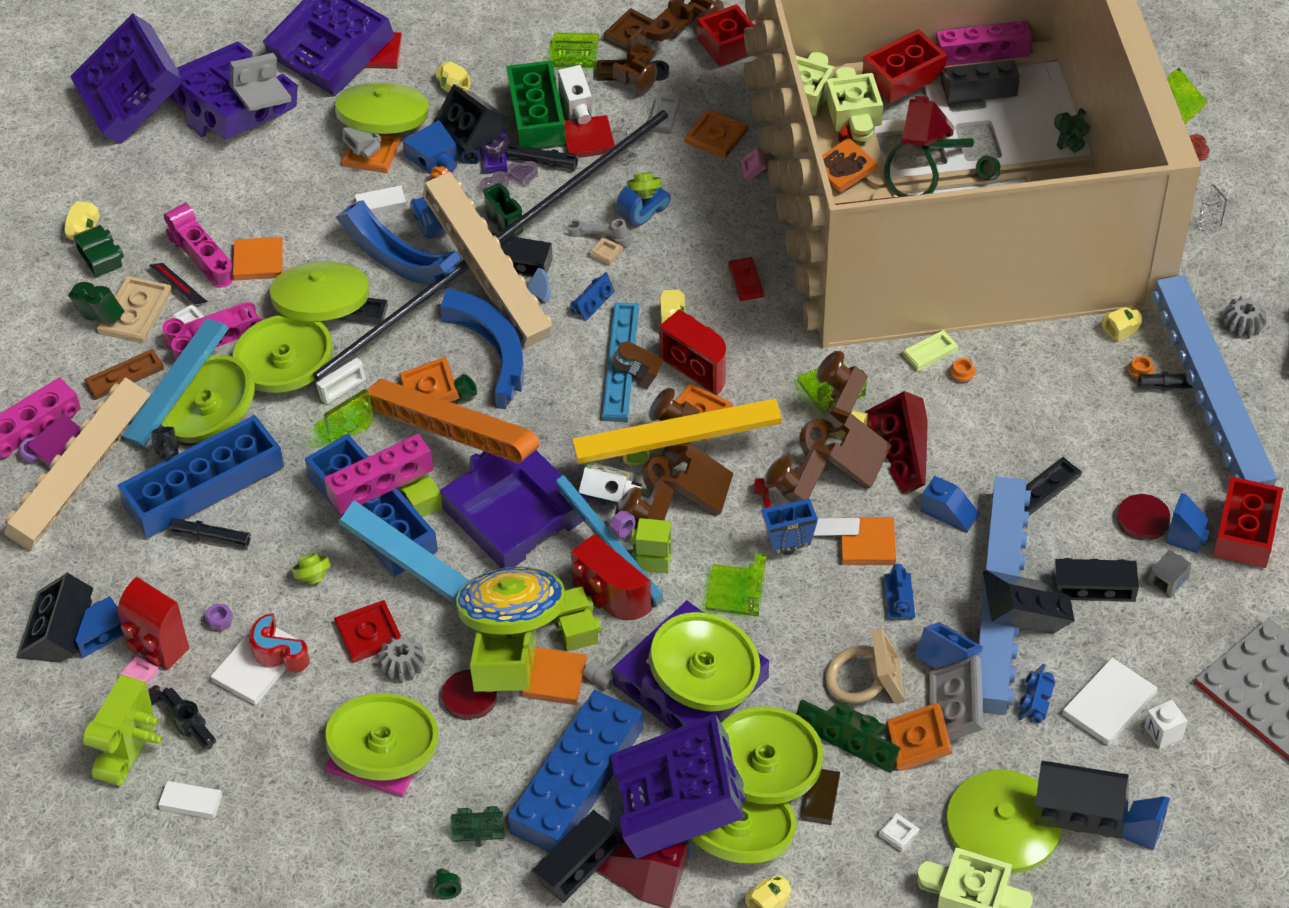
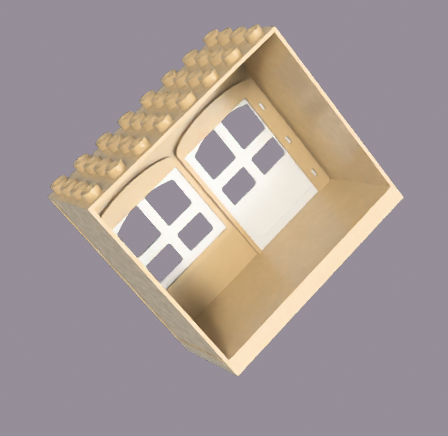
(1031, 246)

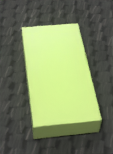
(930, 350)

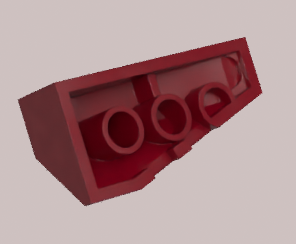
(925, 123)
(904, 426)
(651, 877)

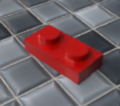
(746, 279)

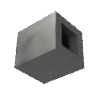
(1169, 573)

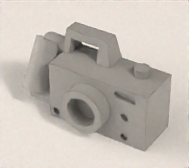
(361, 142)

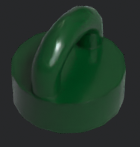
(988, 167)
(465, 387)
(446, 884)

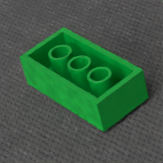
(536, 104)

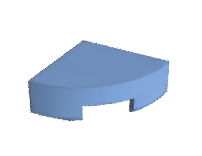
(540, 285)

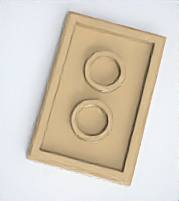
(142, 306)

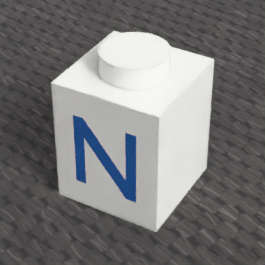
(1165, 724)

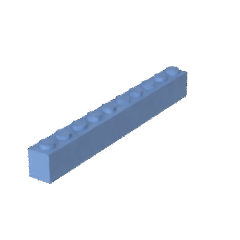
(1211, 381)
(1004, 557)

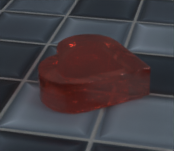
(1202, 150)

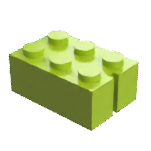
(502, 661)

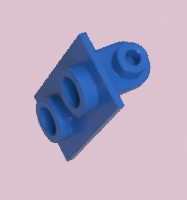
(593, 297)
(899, 593)
(1038, 686)

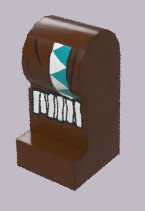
(637, 362)

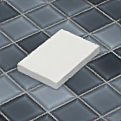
(246, 676)
(1110, 701)

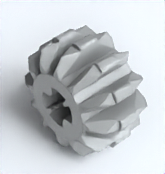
(1245, 316)
(402, 658)

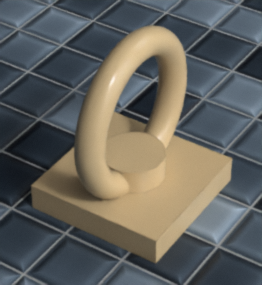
(884, 666)

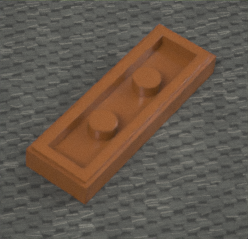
(133, 369)

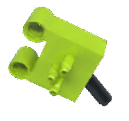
(122, 728)

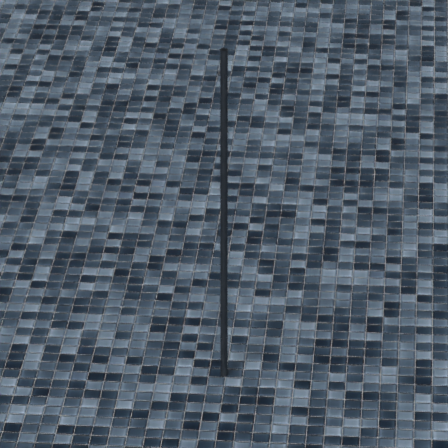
(502, 236)

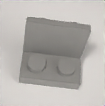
(256, 82)

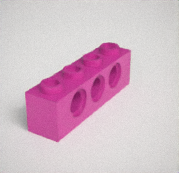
(985, 43)
(35, 414)
(379, 473)

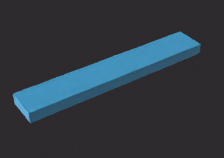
(175, 382)
(619, 382)
(601, 530)
(403, 551)

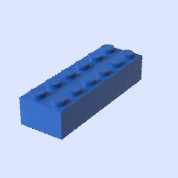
(201, 475)
(390, 507)
(575, 771)

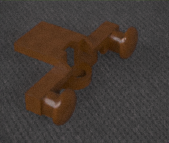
(637, 33)
(858, 454)
(703, 482)

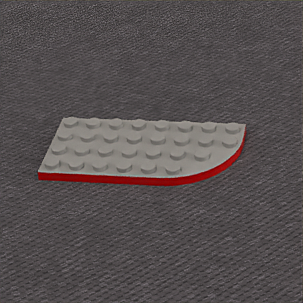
(1254, 684)

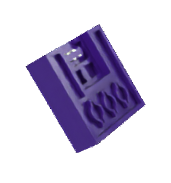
(329, 41)
(126, 78)
(212, 101)
(508, 505)
(636, 680)
(678, 786)

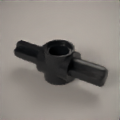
(165, 442)
(191, 727)

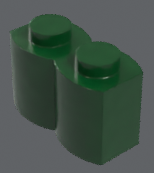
(501, 208)
(98, 250)
(96, 303)

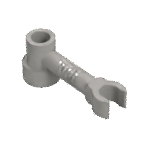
(617, 230)
(602, 673)

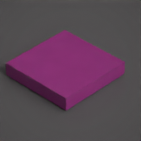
(53, 439)

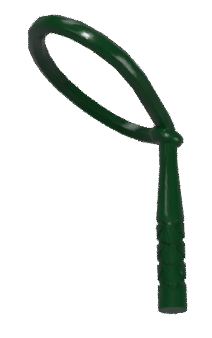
(946, 143)

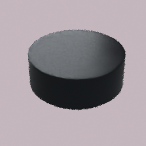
(663, 70)

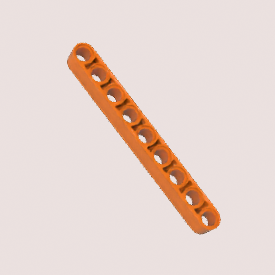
(452, 421)

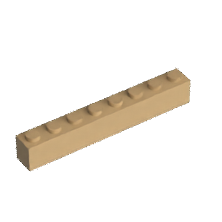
(486, 258)
(76, 464)

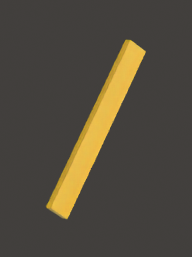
(677, 431)

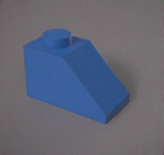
(948, 504)
(1188, 525)
(98, 627)
(944, 646)
(1146, 821)

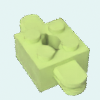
(814, 75)
(854, 102)
(974, 876)

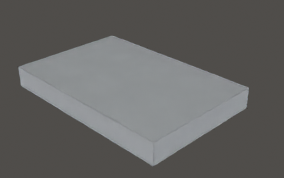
(959, 693)

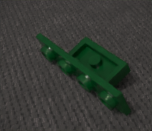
(852, 732)

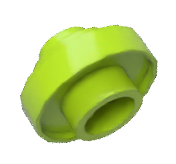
(644, 184)
(311, 568)

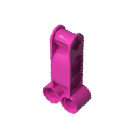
(198, 245)
(178, 334)

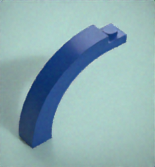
(392, 251)
(490, 323)

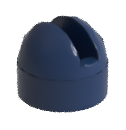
(475, 156)

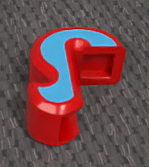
(276, 650)

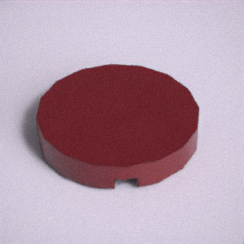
(1143, 517)
(462, 700)

